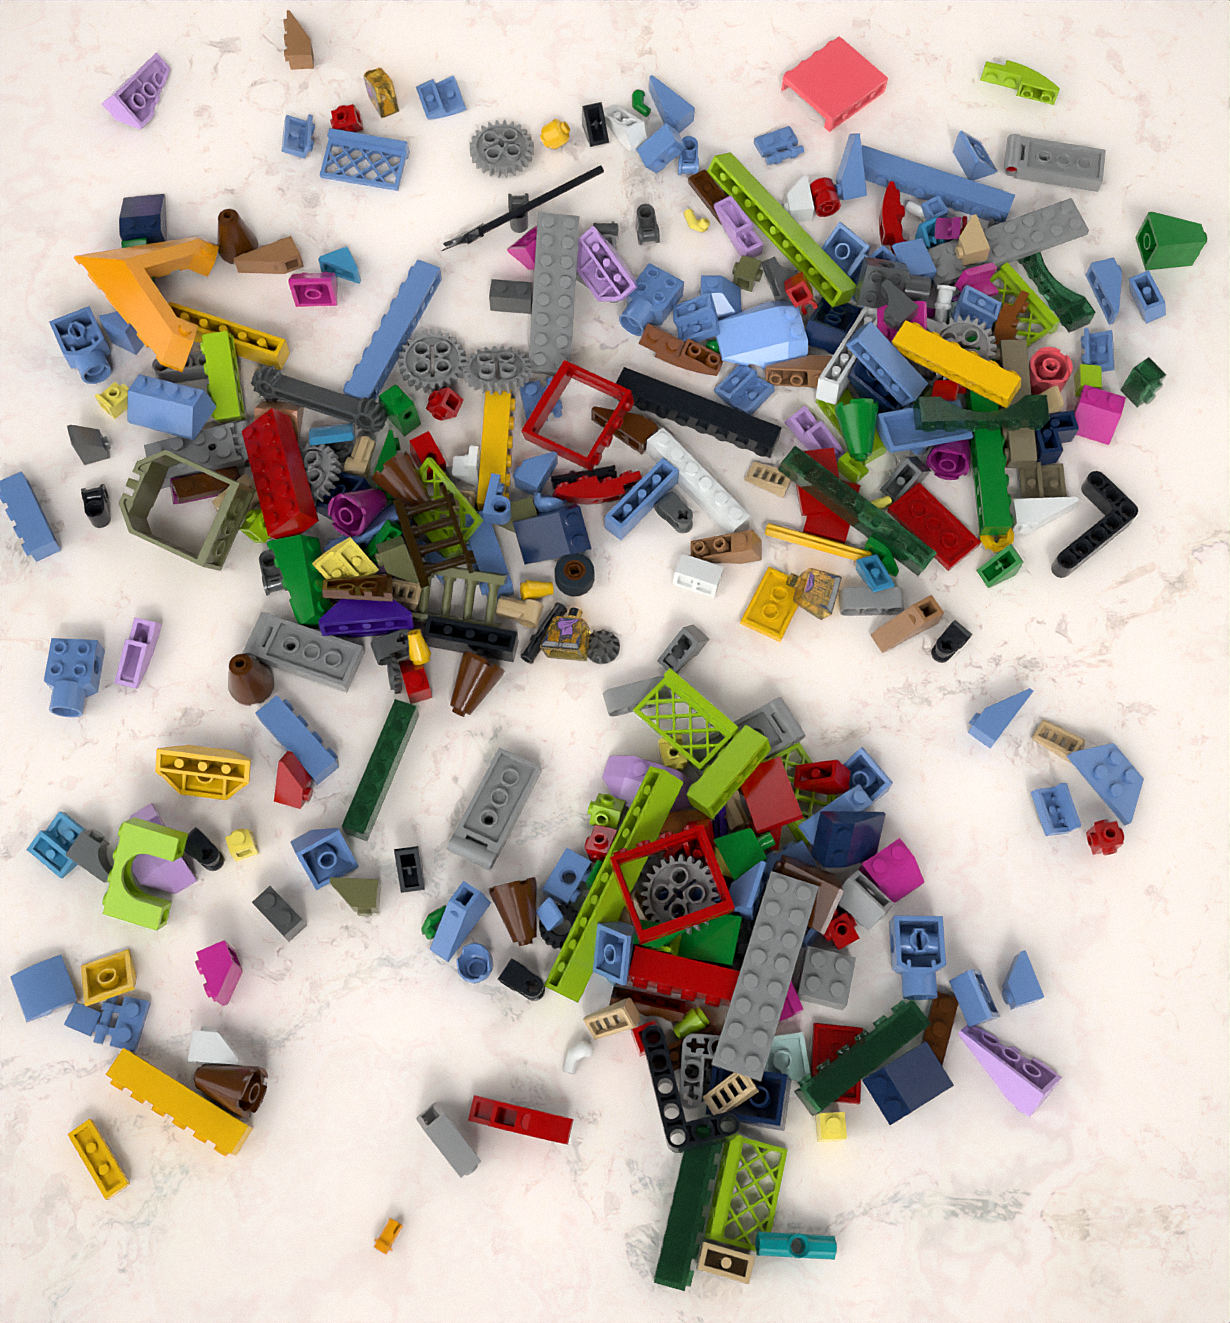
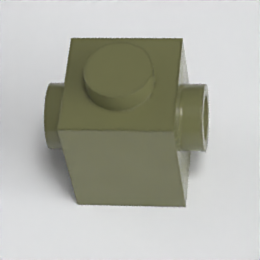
(747, 272)

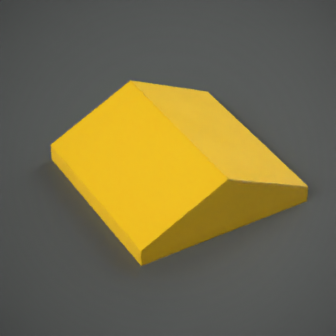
(108, 977)

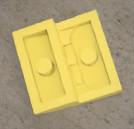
(345, 561)

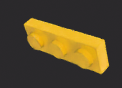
(98, 1159)

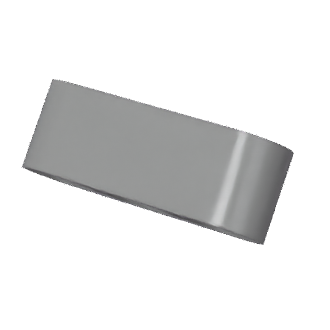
(193, 371)
(863, 602)
(625, 698)

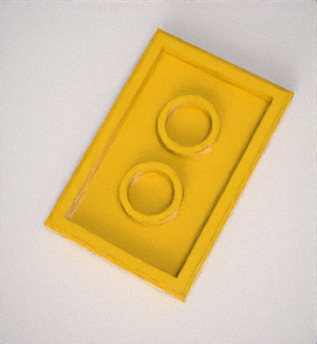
(771, 606)

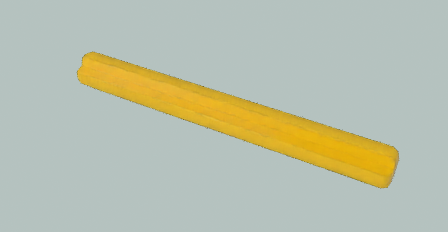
(815, 542)

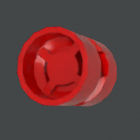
(824, 197)

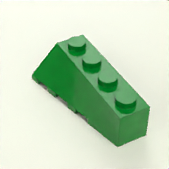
(301, 578)

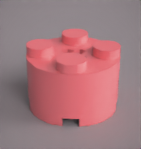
(1049, 369)

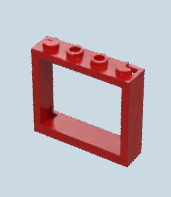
(551, 396)
(665, 842)

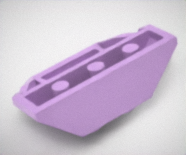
(603, 268)
(625, 774)
(159, 872)

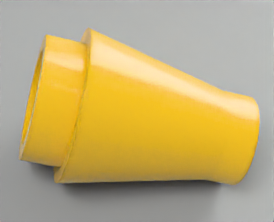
(535, 589)
(418, 649)

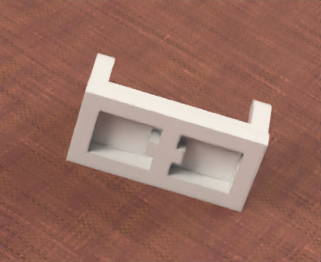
(697, 575)

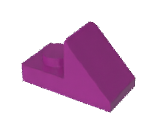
(948, 228)

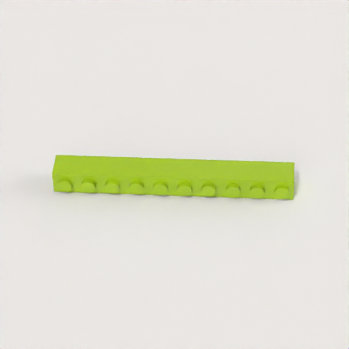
(782, 229)
(604, 901)

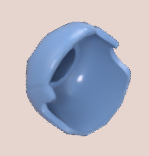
(545, 503)
(474, 963)

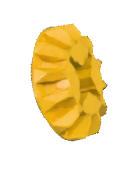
(1004, 541)

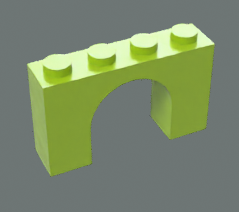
(123, 896)

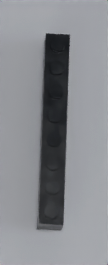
(700, 413)

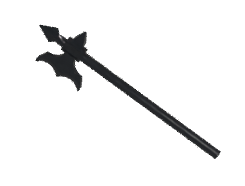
(479, 231)

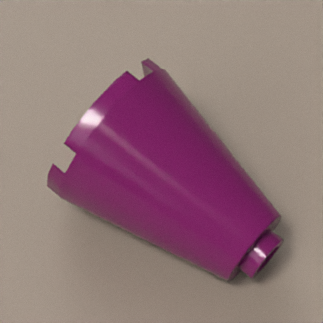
(950, 459)
(356, 510)

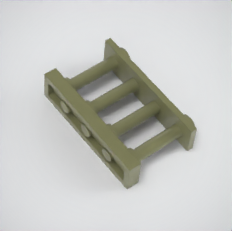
(493, 581)

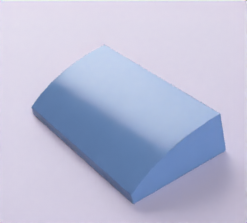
(899, 433)

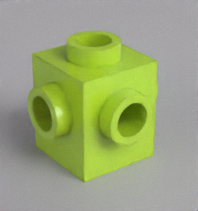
(255, 527)
(606, 811)

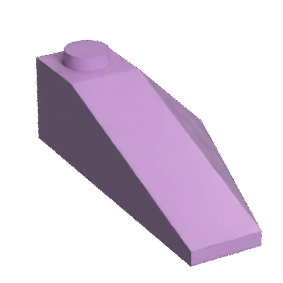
(137, 97)
(1018, 1078)

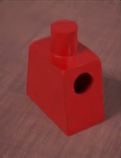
(423, 448)

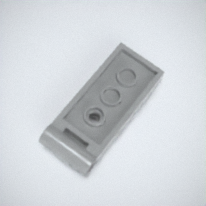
(1054, 162)
(213, 448)
(315, 656)
(770, 720)
(498, 798)

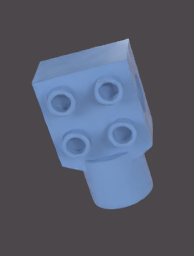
(651, 299)
(83, 344)
(73, 674)
(917, 954)

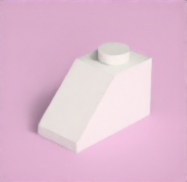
(799, 201)
(211, 1048)

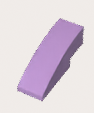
(738, 228)
(812, 433)
(137, 652)

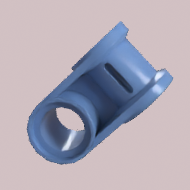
(688, 159)

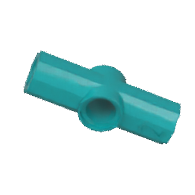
(779, 1245)

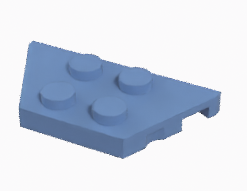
(1111, 778)

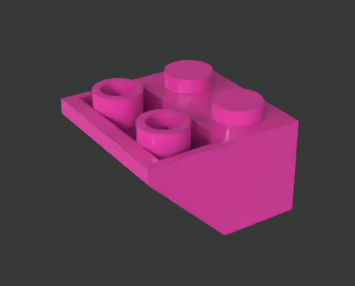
(221, 971)

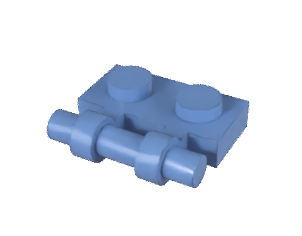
(776, 141)
(532, 393)
(128, 1025)

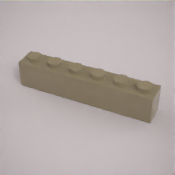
(1018, 444)

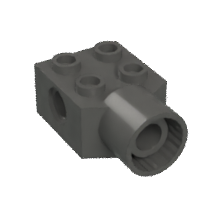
(876, 271)

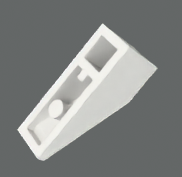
(626, 127)
(1037, 512)

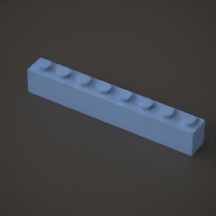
(929, 182)
(394, 331)

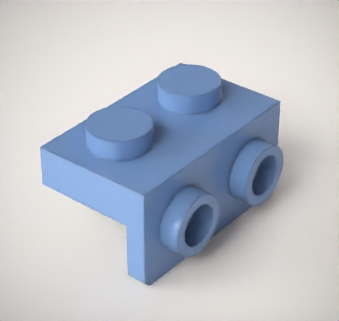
(297, 136)
(1098, 349)
(1056, 810)

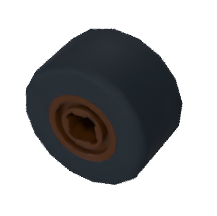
(571, 582)

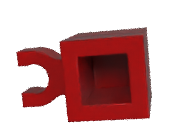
(800, 292)

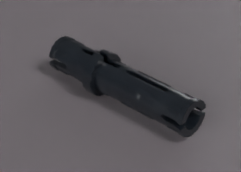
(572, 476)
(533, 647)

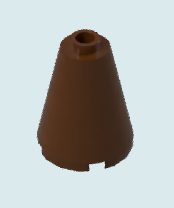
(234, 236)
(402, 480)
(249, 680)
(473, 683)
(517, 908)
(233, 1086)

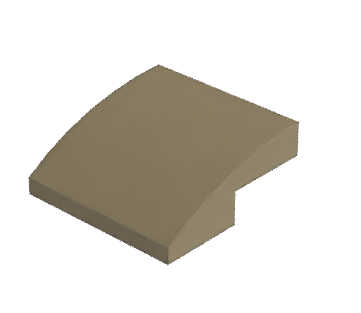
(1043, 481)

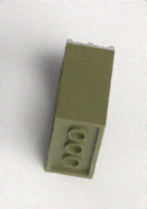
(146, 490)

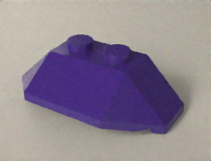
(365, 618)

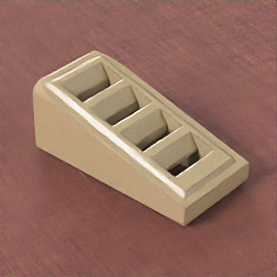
(772, 487)
(407, 587)
(1055, 747)
(623, 1009)
(735, 1101)

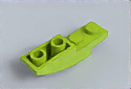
(1025, 80)

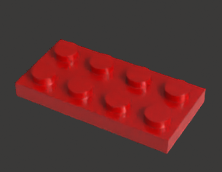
(934, 525)

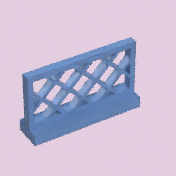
(371, 145)

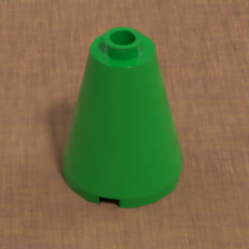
(858, 426)

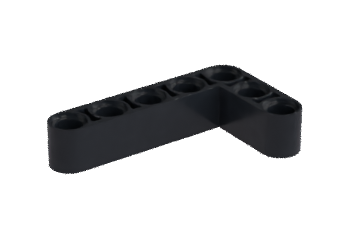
(1113, 517)
(673, 1100)

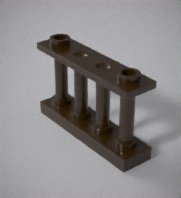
(418, 551)

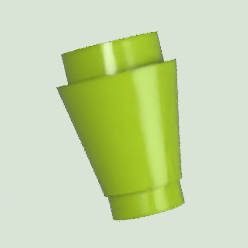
(691, 1023)

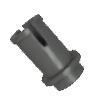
(607, 228)

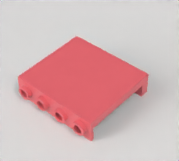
(836, 82)

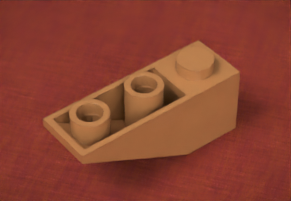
(299, 46)
(273, 258)
(797, 372)
(729, 548)
(908, 624)

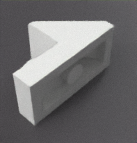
(467, 466)

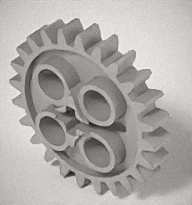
(501, 148)
(962, 330)
(412, 362)
(481, 371)
(321, 469)
(666, 879)

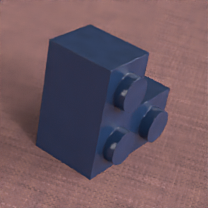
(1059, 429)

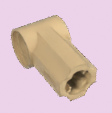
(360, 458)
(525, 612)
(735, 814)

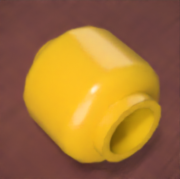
(555, 134)

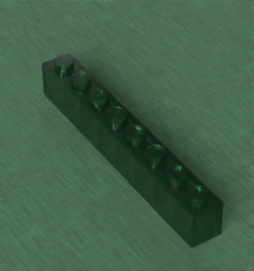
(856, 510)

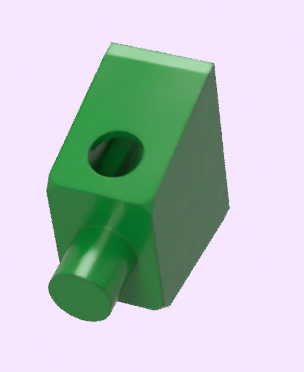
(398, 405)
(743, 850)

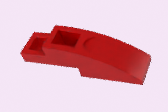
(891, 217)
(590, 491)
(520, 1120)

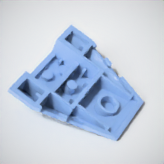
(763, 335)

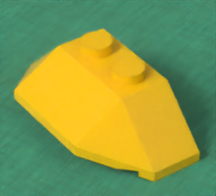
(203, 770)

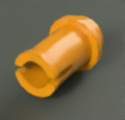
(388, 1236)

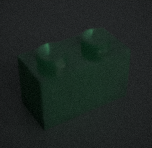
(1143, 382)

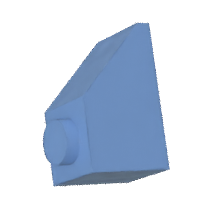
(535, 472)
(1021, 983)

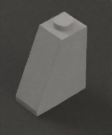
(448, 1140)

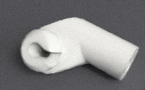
(915, 209)
(574, 1054)

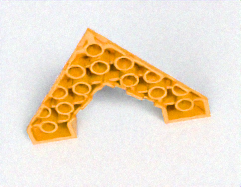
(128, 286)

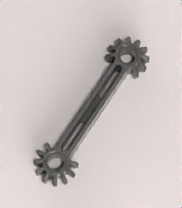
(275, 386)

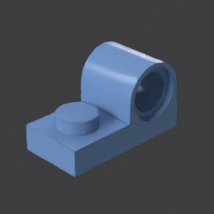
(494, 501)

